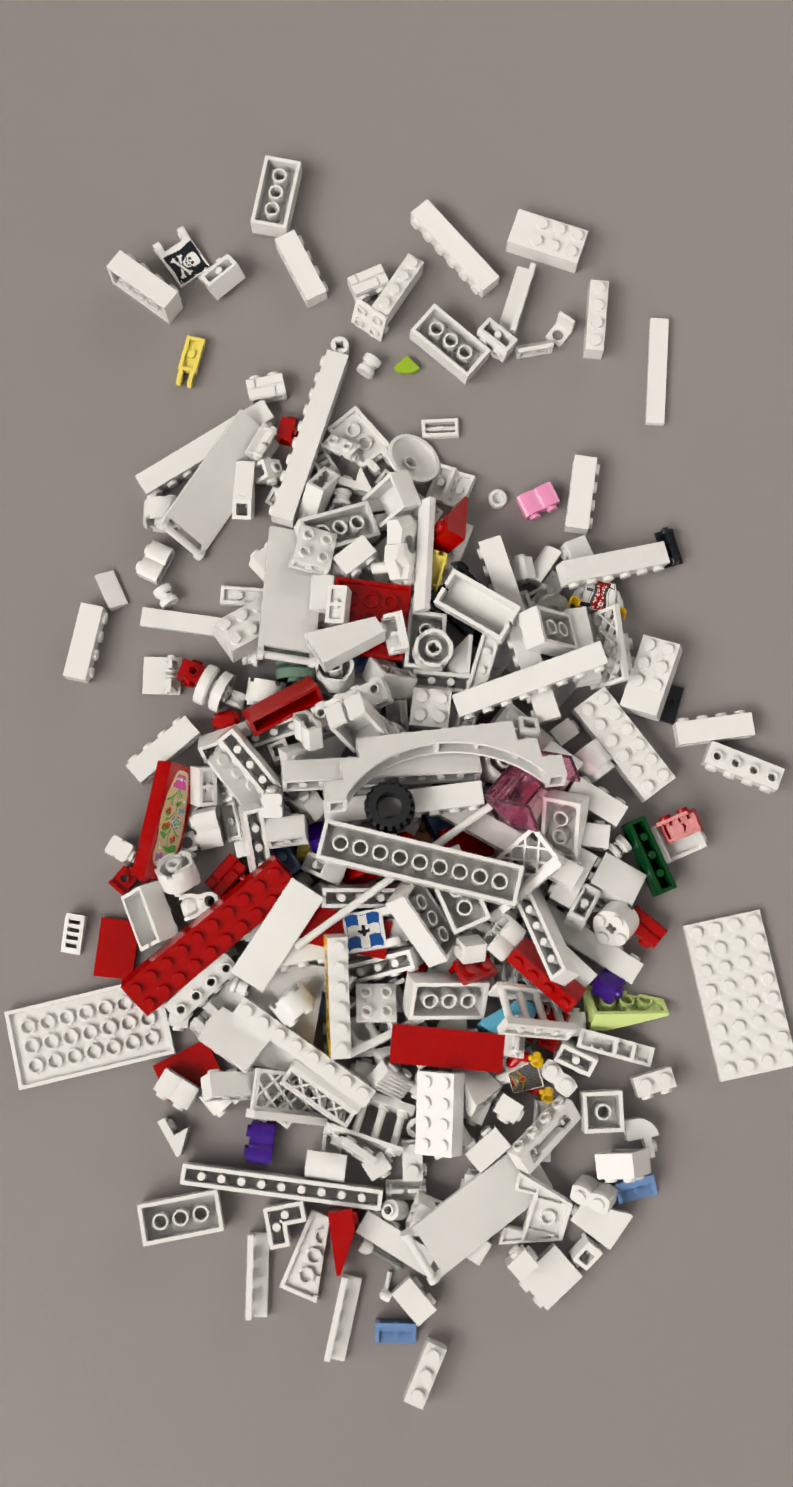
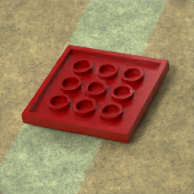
(375, 600)

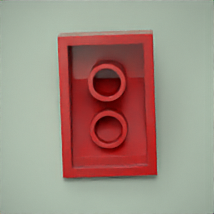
(451, 527)
(342, 1227)

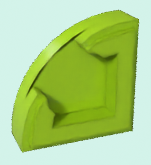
(406, 366)

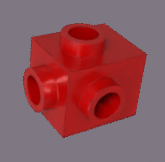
(190, 672)

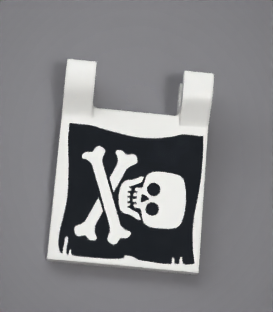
(182, 259)

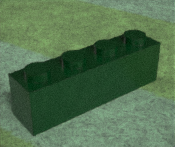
(649, 856)

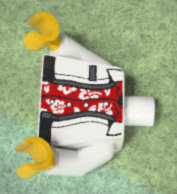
(597, 597)

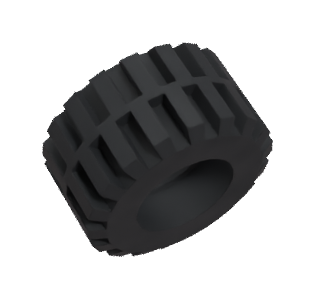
(385, 790)

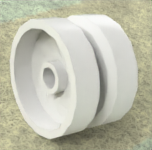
(214, 688)

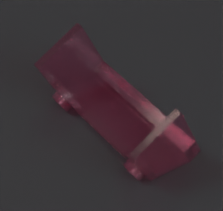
(516, 788)

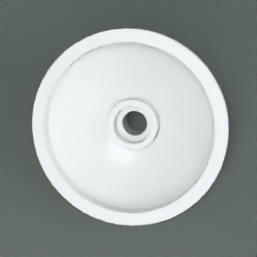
(414, 455)

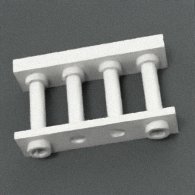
(527, 1026)
(376, 1037)
(384, 1105)

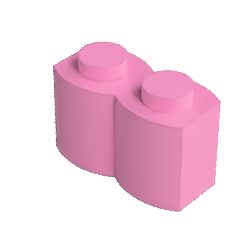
(538, 501)

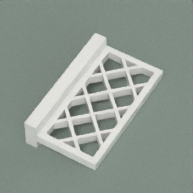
(598, 632)
(541, 874)
(282, 1114)

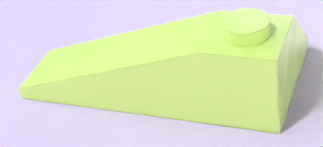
(622, 1012)

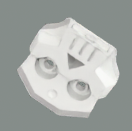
(399, 551)

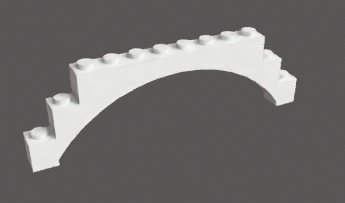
(488, 740)

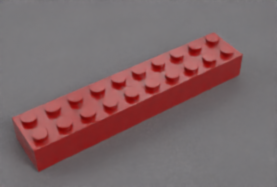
(207, 936)

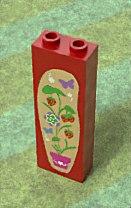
(164, 818)

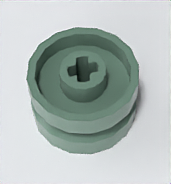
(293, 672)

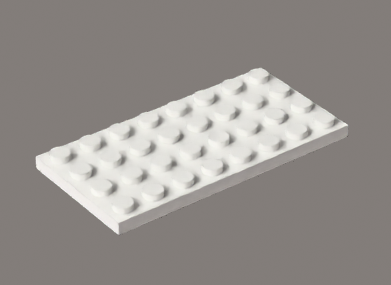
(739, 995)
(84, 1036)

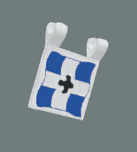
(367, 932)

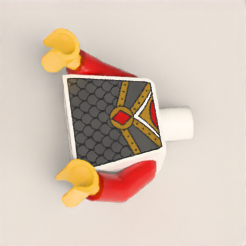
(525, 1075)

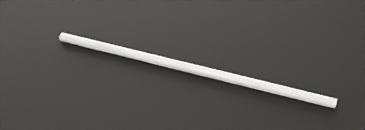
(386, 881)

